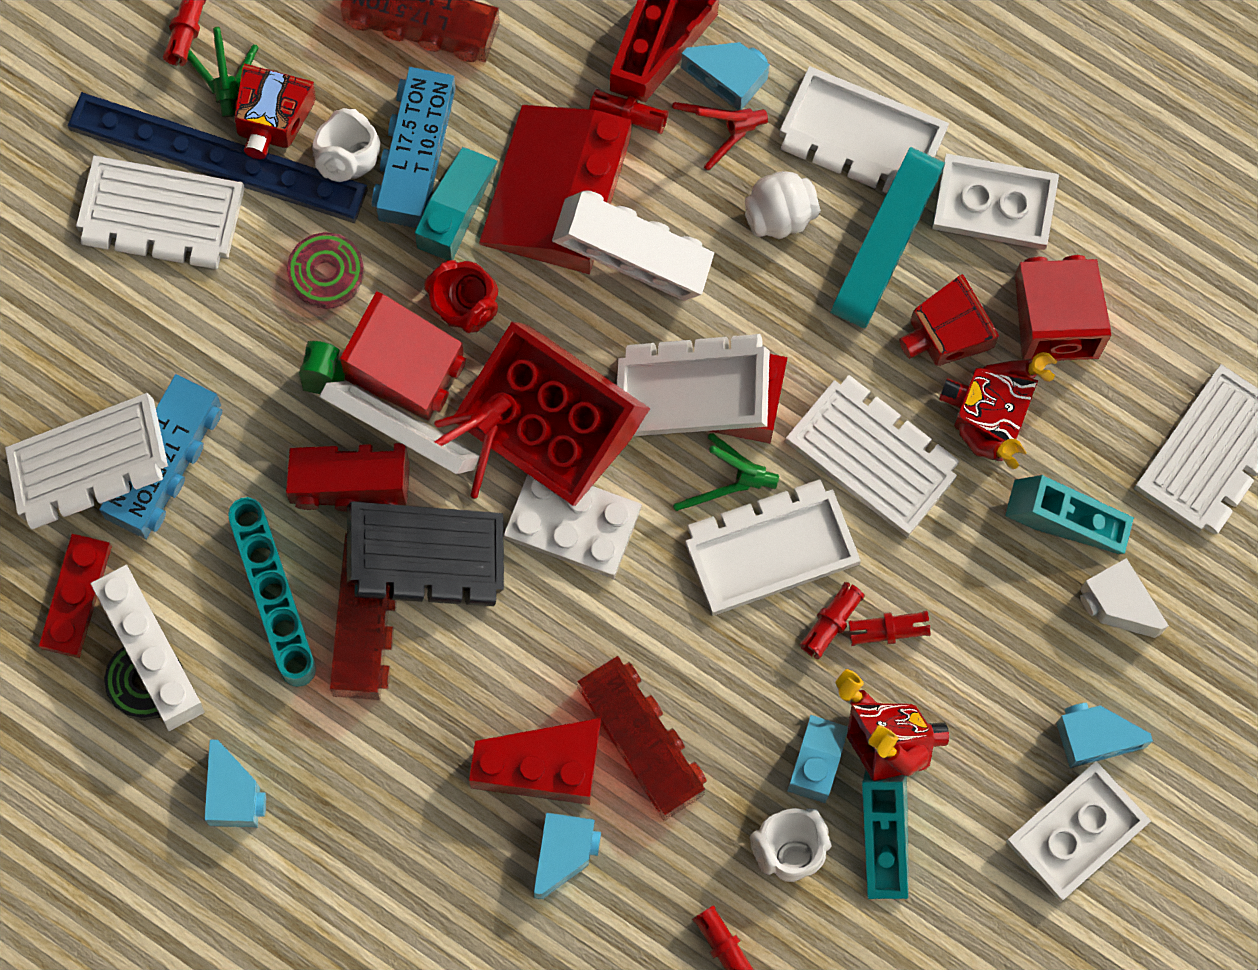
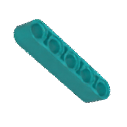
(887, 238)
(267, 573)

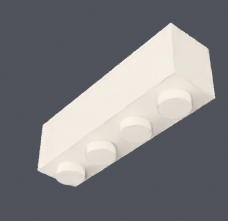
(633, 245)
(147, 648)

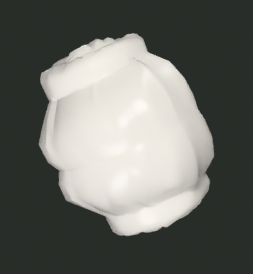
(345, 146)
(781, 205)
(791, 844)

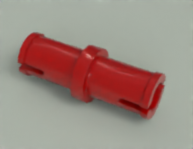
(183, 30)
(629, 108)
(832, 620)
(889, 628)
(721, 941)

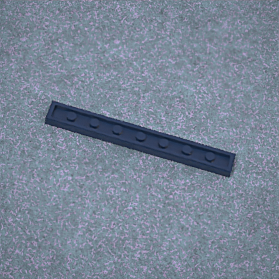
(215, 157)

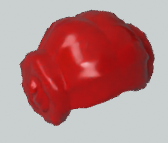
(462, 295)

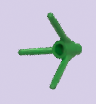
(225, 86)
(747, 475)

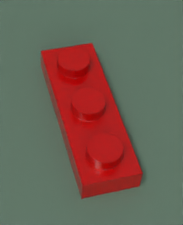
(74, 596)

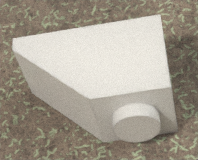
(1122, 601)

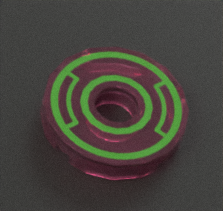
(317, 250)

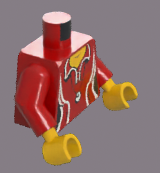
(996, 405)
(888, 736)

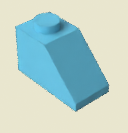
(727, 70)
(1098, 734)
(818, 759)
(231, 792)
(564, 851)

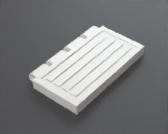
(856, 129)
(159, 209)
(698, 388)
(399, 426)
(1207, 455)
(873, 457)
(87, 459)
(771, 550)

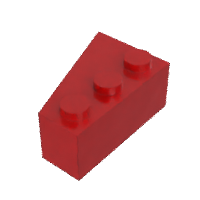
(656, 42)
(341, 477)
(539, 762)

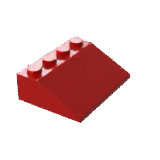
(548, 160)
(562, 416)

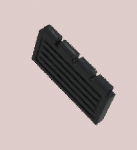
(425, 549)

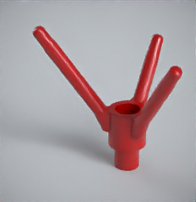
(737, 122)
(486, 419)

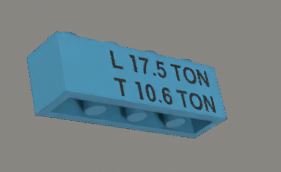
(415, 146)
(183, 420)

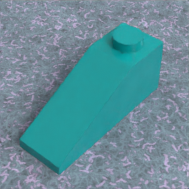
(454, 204)
(1068, 514)
(886, 837)

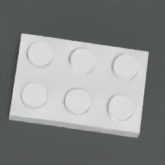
(995, 201)
(585, 534)
(1078, 831)

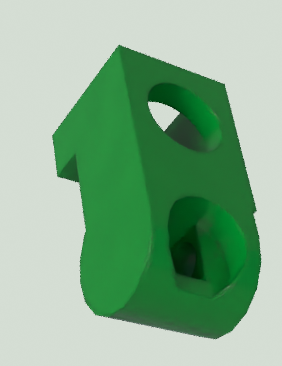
(320, 366)

